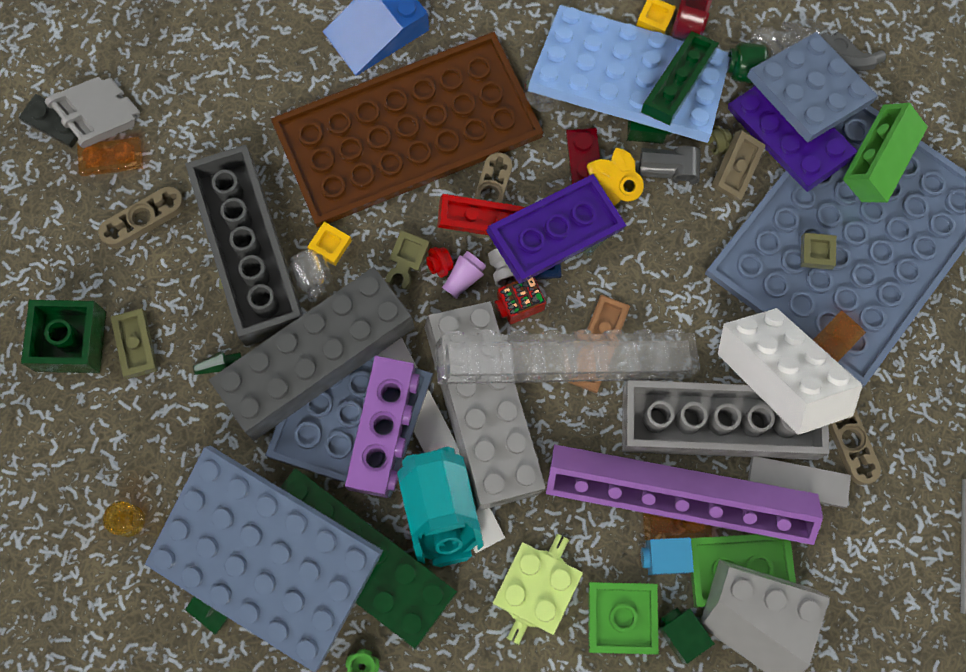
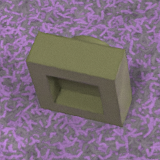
(818, 251)

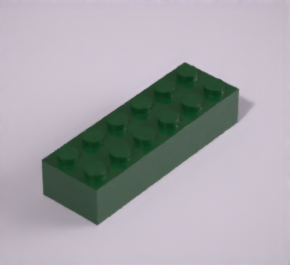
(399, 589)

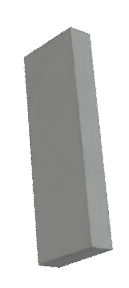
(829, 485)

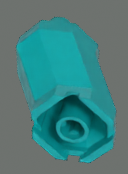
(439, 507)

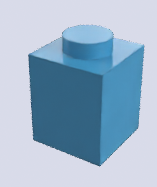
(667, 556)

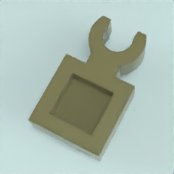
(408, 254)

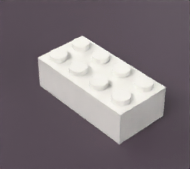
(789, 370)

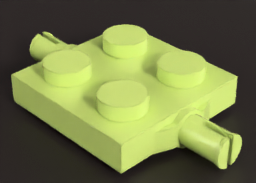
(538, 588)

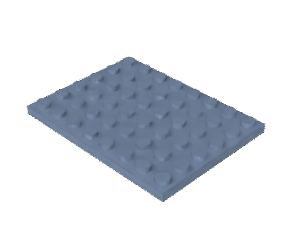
(885, 251)

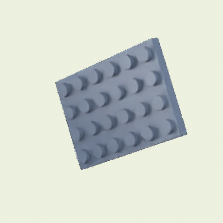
(263, 558)

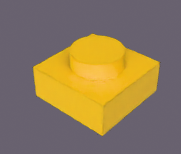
(656, 16)
(330, 243)

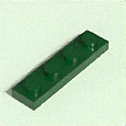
(679, 78)

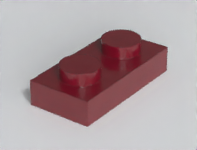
(582, 149)

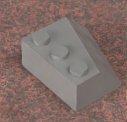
(764, 617)

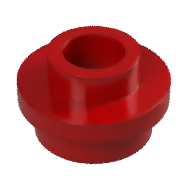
(439, 261)

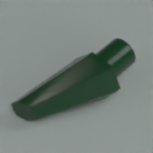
(215, 363)

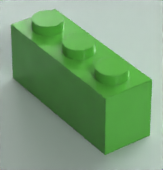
(885, 152)

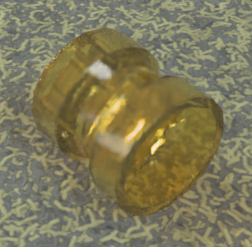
(130, 523)

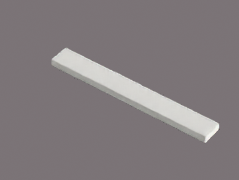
(434, 434)

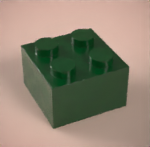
(64, 336)

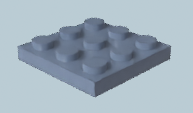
(812, 86)

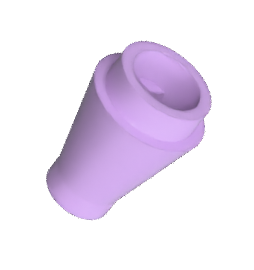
(464, 274)

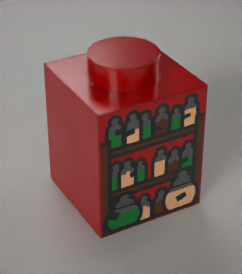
(519, 300)

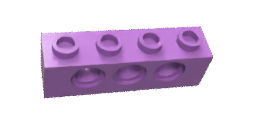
(385, 375)

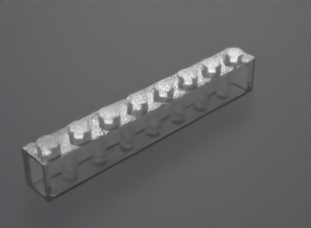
(565, 357)

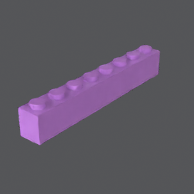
(684, 494)

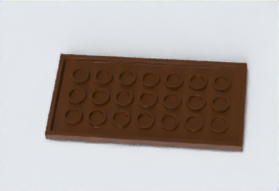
(406, 129)

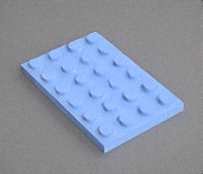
(615, 69)

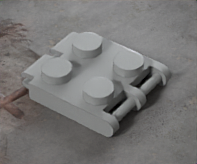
(94, 110)

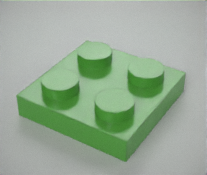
(623, 618)

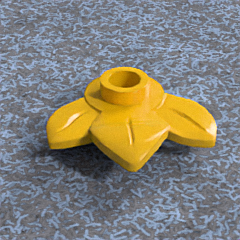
(614, 173)

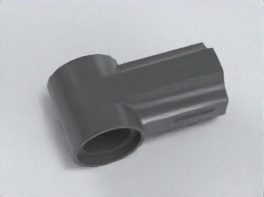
(675, 164)

